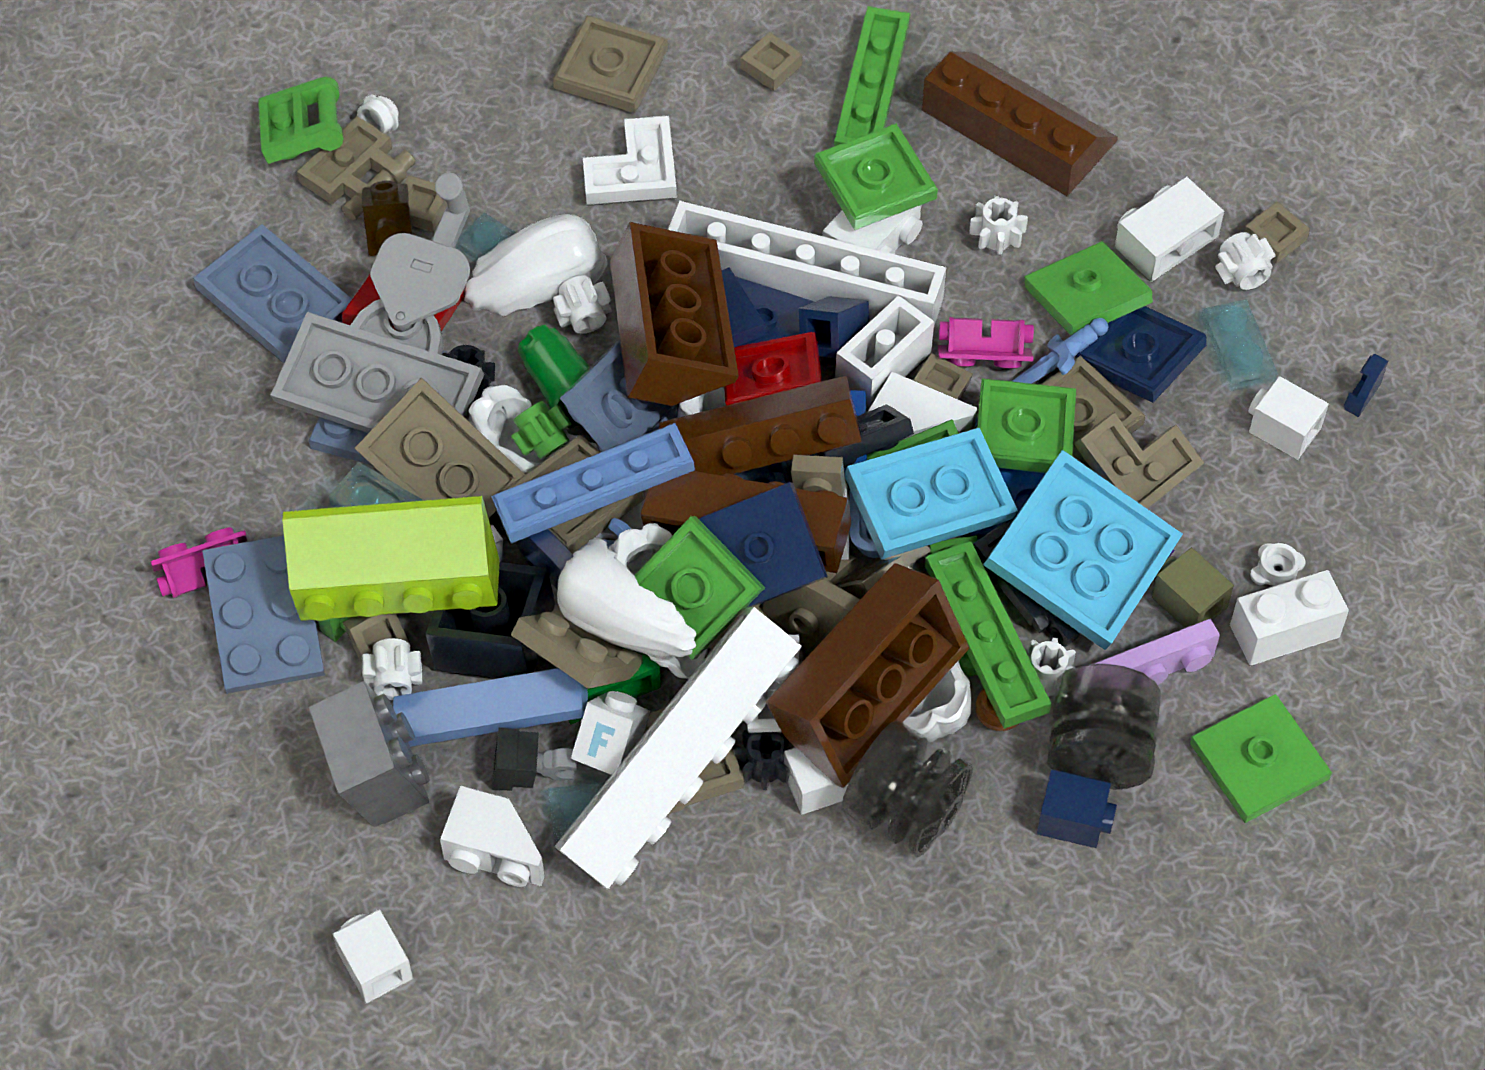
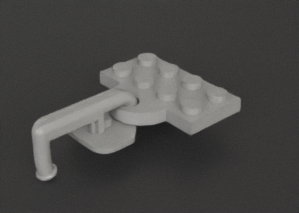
(367, 367)

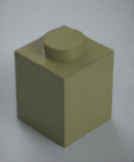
(1191, 589)

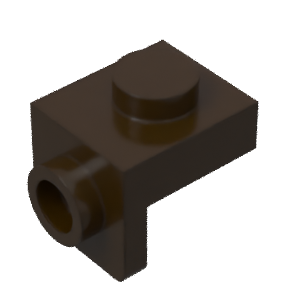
(385, 213)

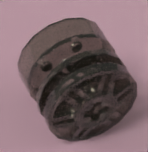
(1105, 724)
(899, 784)

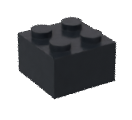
(481, 638)

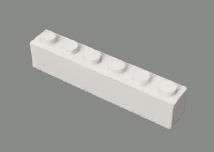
(812, 263)
(678, 747)

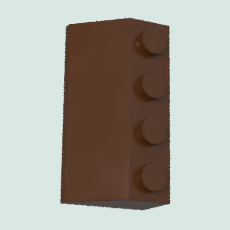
(1014, 120)
(671, 315)
(869, 671)

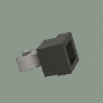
(519, 761)

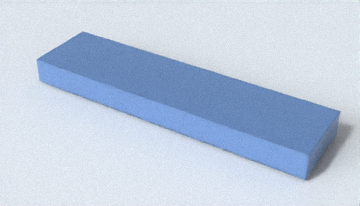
(593, 483)
(492, 704)

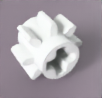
(998, 224)
(1245, 260)
(582, 304)
(1050, 662)
(392, 668)

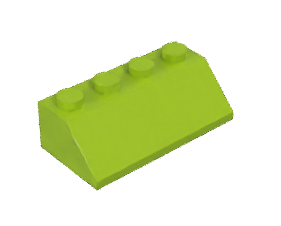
(391, 558)

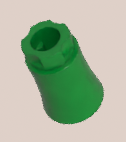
(552, 364)

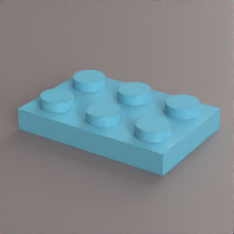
(930, 493)

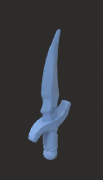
(1063, 352)

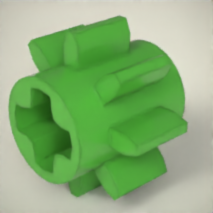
(541, 430)

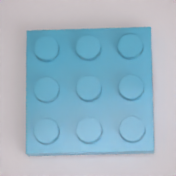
(1083, 550)

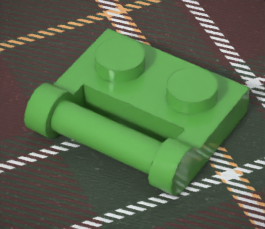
(285, 120)

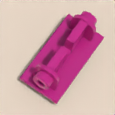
(1003, 345)
(184, 565)

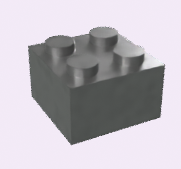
(370, 754)

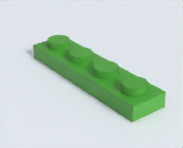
(873, 73)
(991, 638)

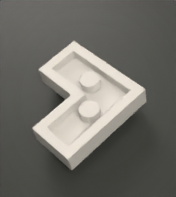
(640, 174)

